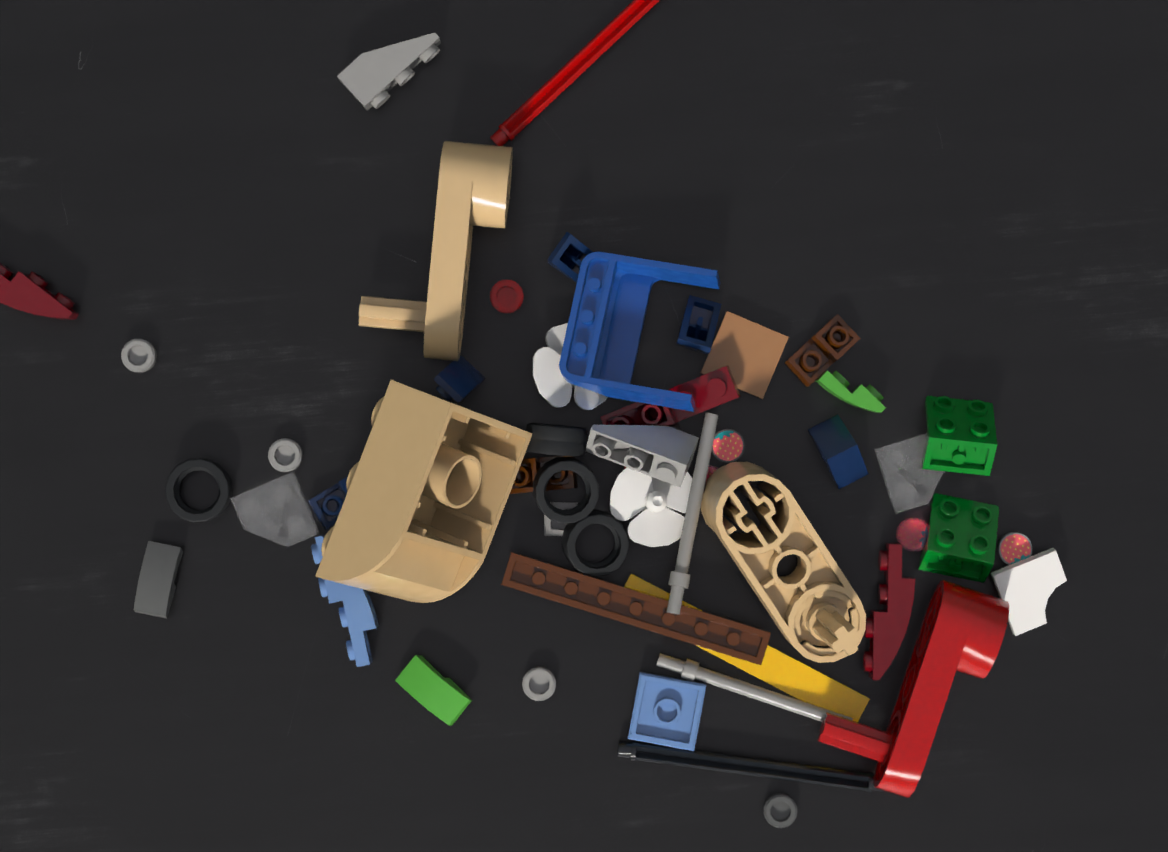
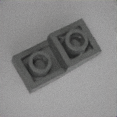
(157, 579)

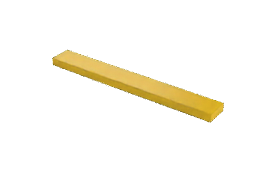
(783, 671)

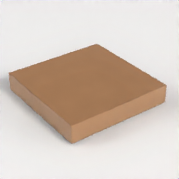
(748, 351)

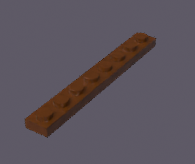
(635, 608)

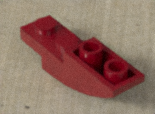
(30, 295)
(707, 391)
(888, 626)

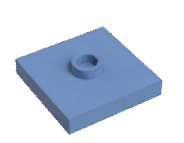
(666, 711)

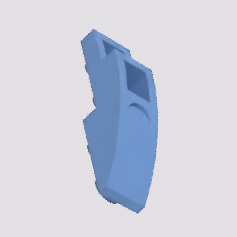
(356, 614)

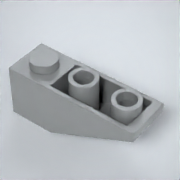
(381, 69)
(645, 448)

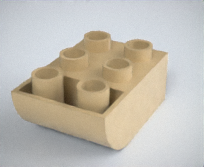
(422, 498)

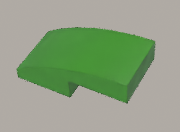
(860, 397)
(432, 690)

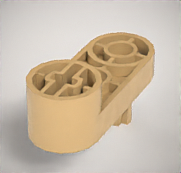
(470, 193)
(816, 595)

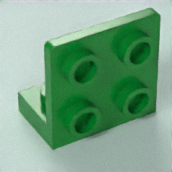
(959, 436)
(960, 538)

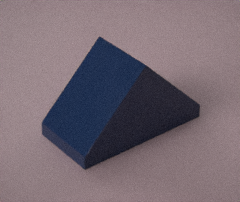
(568, 256)
(698, 325)
(838, 451)

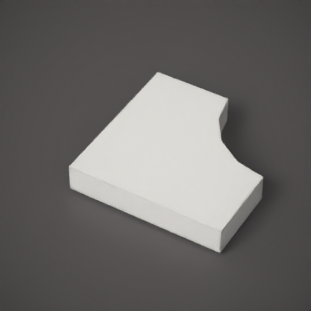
(1028, 587)

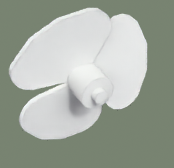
(550, 380)
(657, 523)

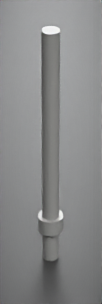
(680, 578)
(691, 670)

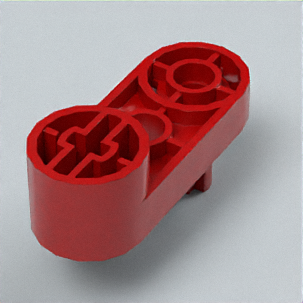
(957, 634)

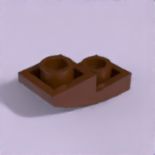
(822, 350)
(528, 470)

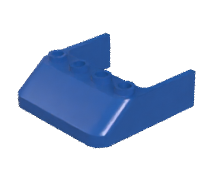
(609, 323)

